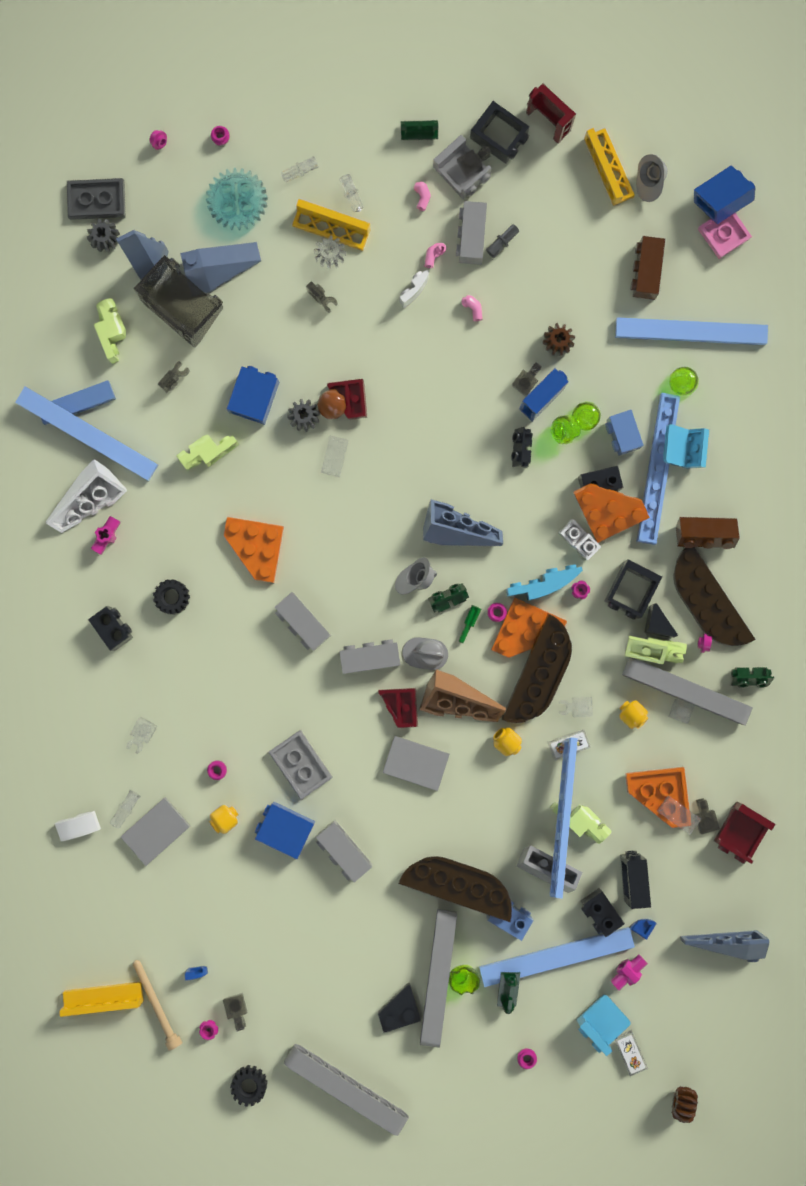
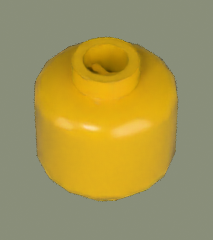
(633, 714)
(507, 741)
(223, 819)

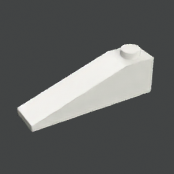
(89, 493)

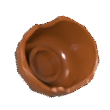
(331, 404)

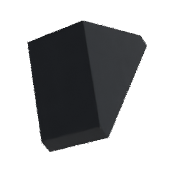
(658, 623)

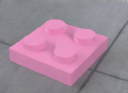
(725, 235)

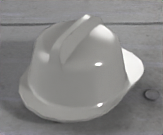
(651, 177)
(416, 576)
(425, 653)

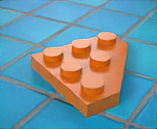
(609, 510)
(256, 546)
(520, 628)
(654, 786)

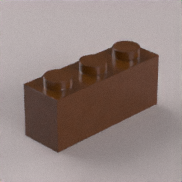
(648, 267)
(707, 532)

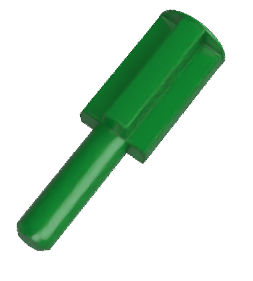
(470, 621)

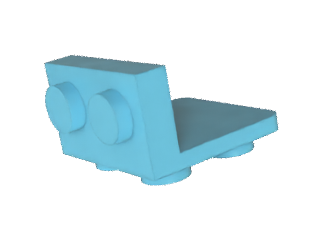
(686, 447)
(603, 1024)

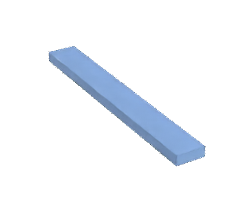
(691, 331)
(86, 433)
(657, 470)
(563, 818)
(558, 956)

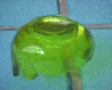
(684, 381)
(587, 414)
(565, 429)
(464, 979)

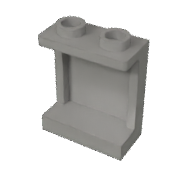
(450, 171)

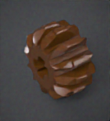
(566, 341)
(684, 1104)

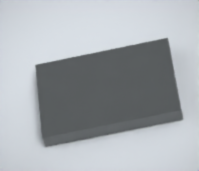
(96, 198)

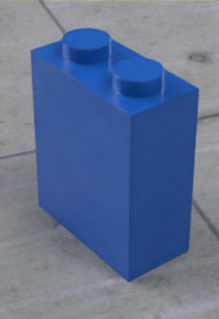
(724, 194)
(253, 394)
(544, 394)
(284, 829)

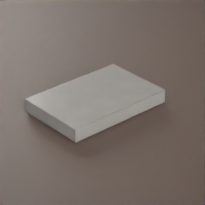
(416, 763)
(300, 764)
(155, 831)

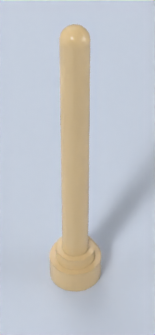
(172, 1039)

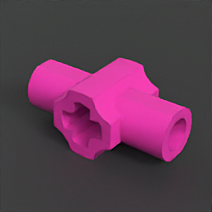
(101, 542)
(629, 972)

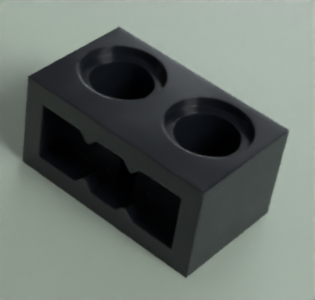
(107, 632)

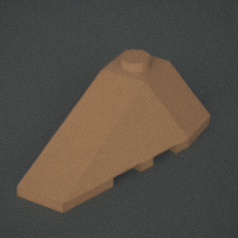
(452, 696)

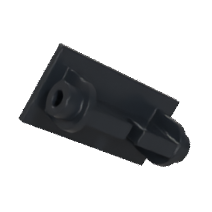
(521, 438)

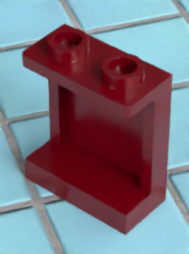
(553, 109)
(742, 832)

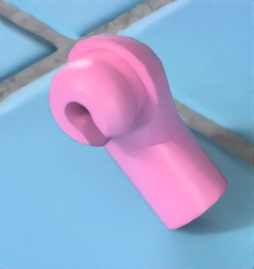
(422, 189)
(434, 252)
(471, 302)

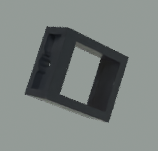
(497, 150)
(642, 572)
(635, 880)

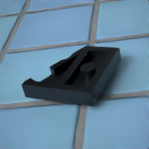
(399, 1011)

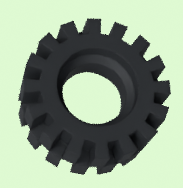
(160, 593)
(240, 1094)

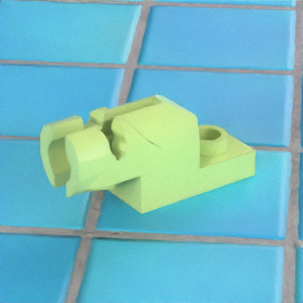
(110, 328)
(206, 450)
(655, 650)
(584, 820)

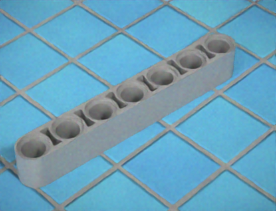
(687, 691)
(438, 978)
(346, 1089)

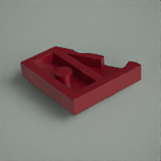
(354, 397)
(401, 705)

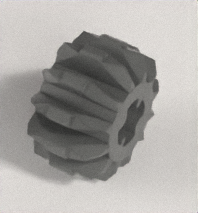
(98, 230)
(311, 412)

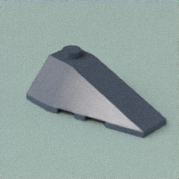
(142, 251)
(217, 265)
(450, 527)
(742, 945)

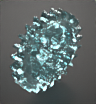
(254, 197)

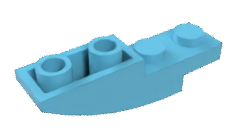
(552, 581)

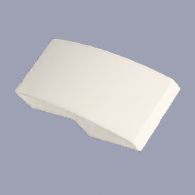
(418, 283)
(579, 539)
(77, 826)

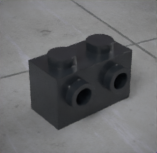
(605, 478)
(602, 913)

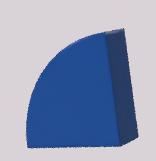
(643, 927)
(196, 972)

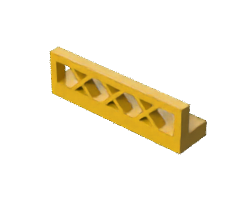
(605, 168)
(334, 218)
(102, 999)

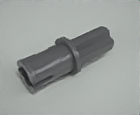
(502, 241)

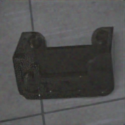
(178, 301)

